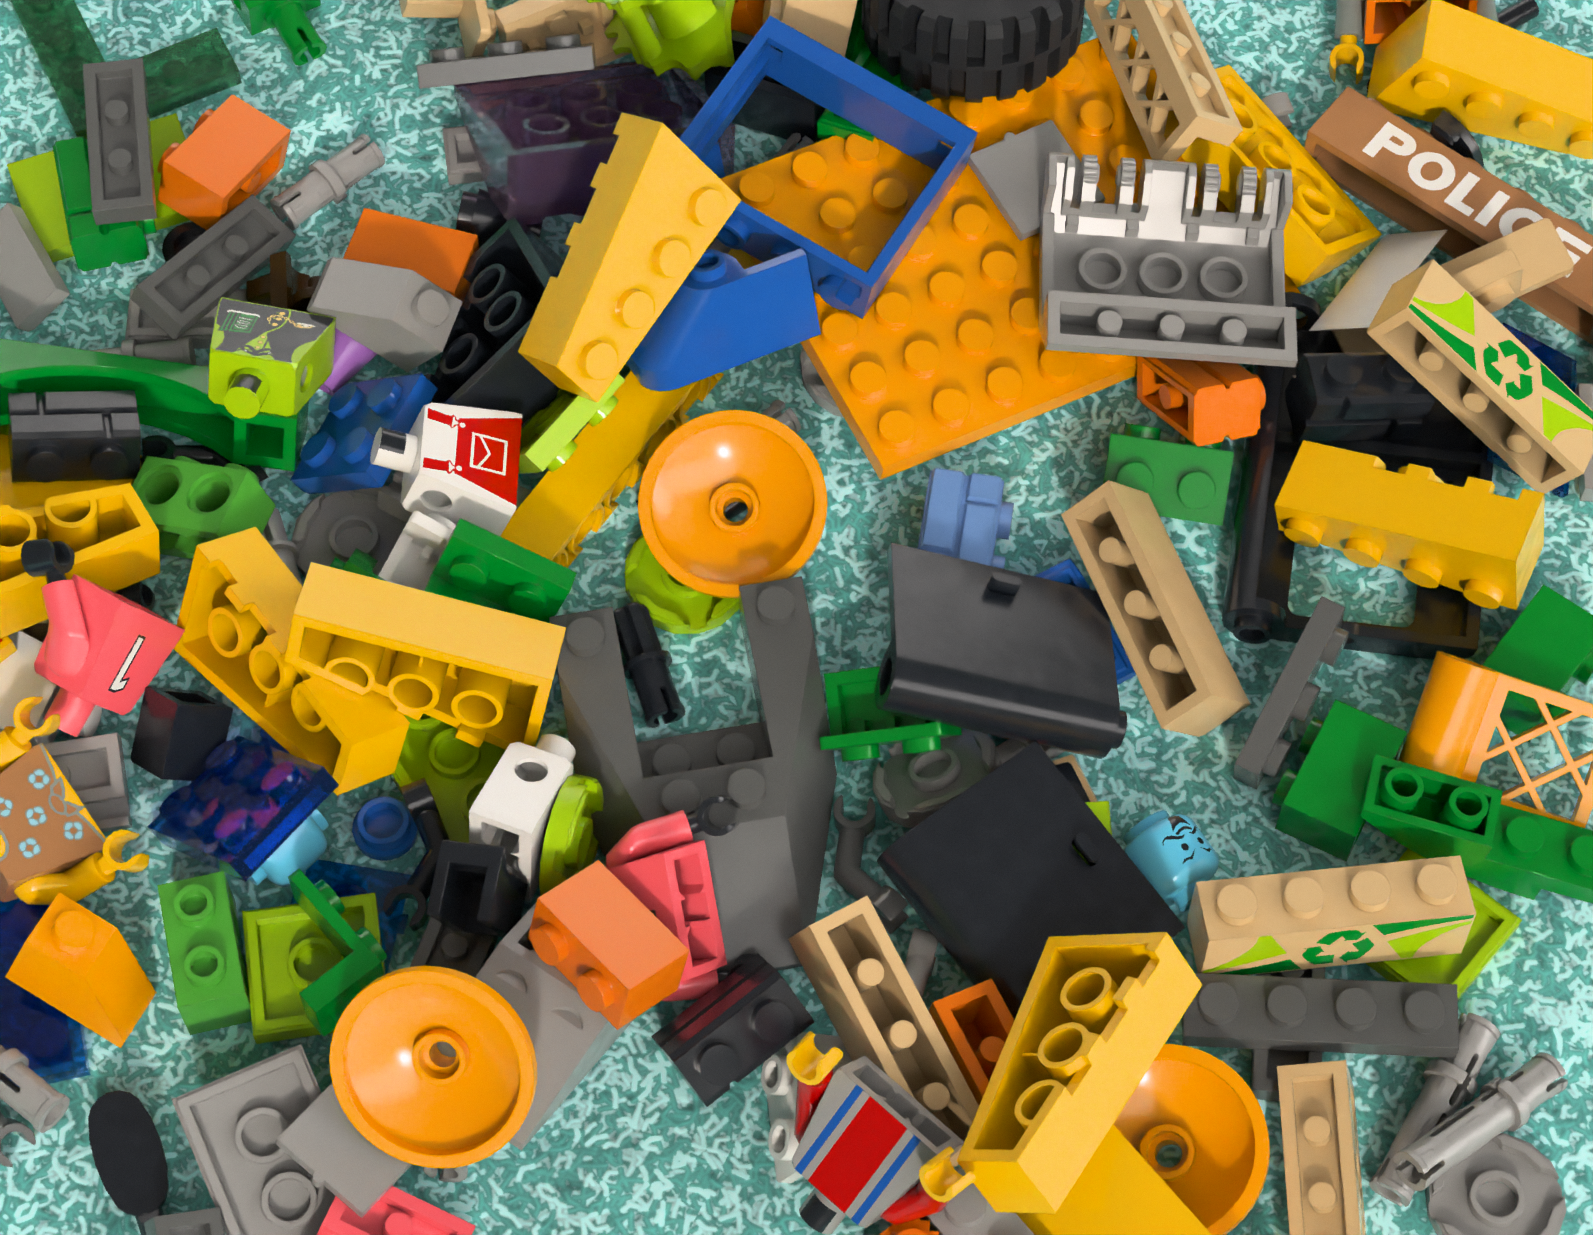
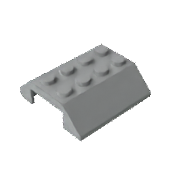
(1164, 272)

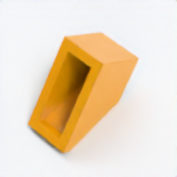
(83, 970)

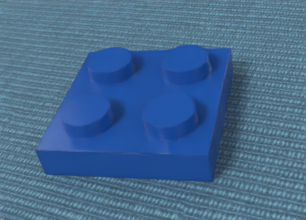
(342, 448)

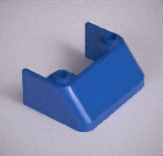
(726, 315)

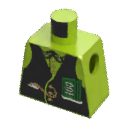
(268, 358)

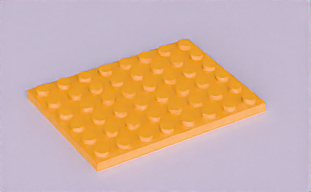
(956, 328)

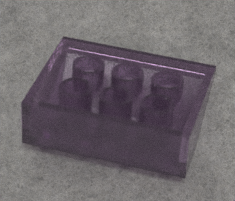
(550, 132)

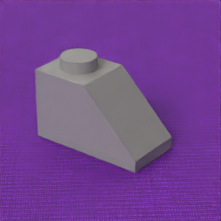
(386, 309)

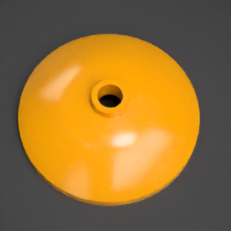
(726, 461)
(413, 1096)
(1216, 1123)

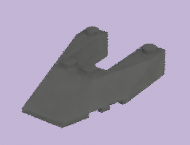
(772, 769)

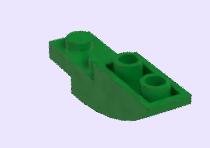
(1496, 842)

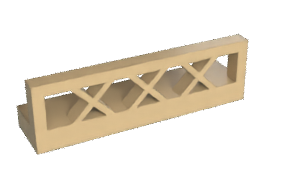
(1183, 69)
(1321, 1149)

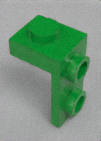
(362, 953)

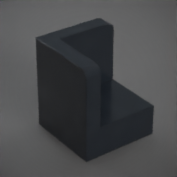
(178, 732)

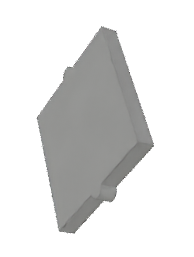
(1015, 174)
(340, 1155)

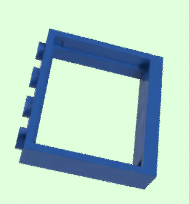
(861, 100)

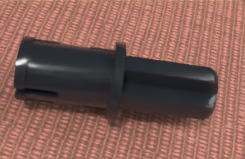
(647, 665)

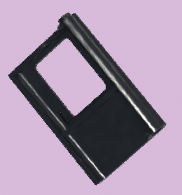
(1263, 556)

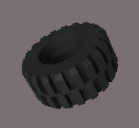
(973, 44)

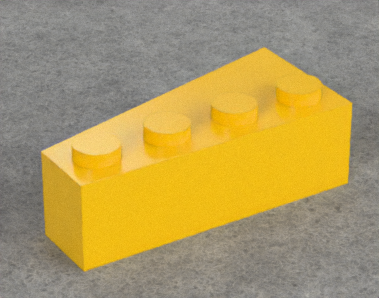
(1486, 79)
(627, 258)
(1414, 523)
(109, 536)
(237, 637)
(427, 654)
(1073, 1062)

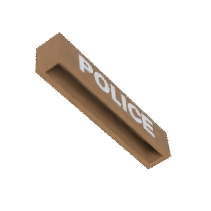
(1435, 188)

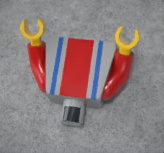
(867, 1144)

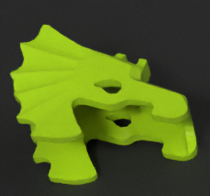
(673, 33)

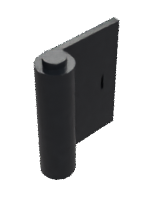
(999, 654)
(1002, 874)

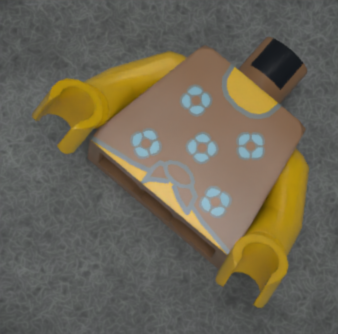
(44, 828)

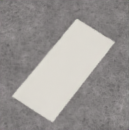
(1367, 288)

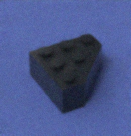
(481, 354)

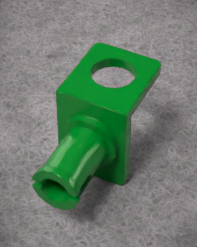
(290, 21)

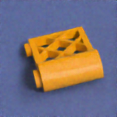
(1458, 721)

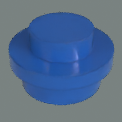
(384, 829)

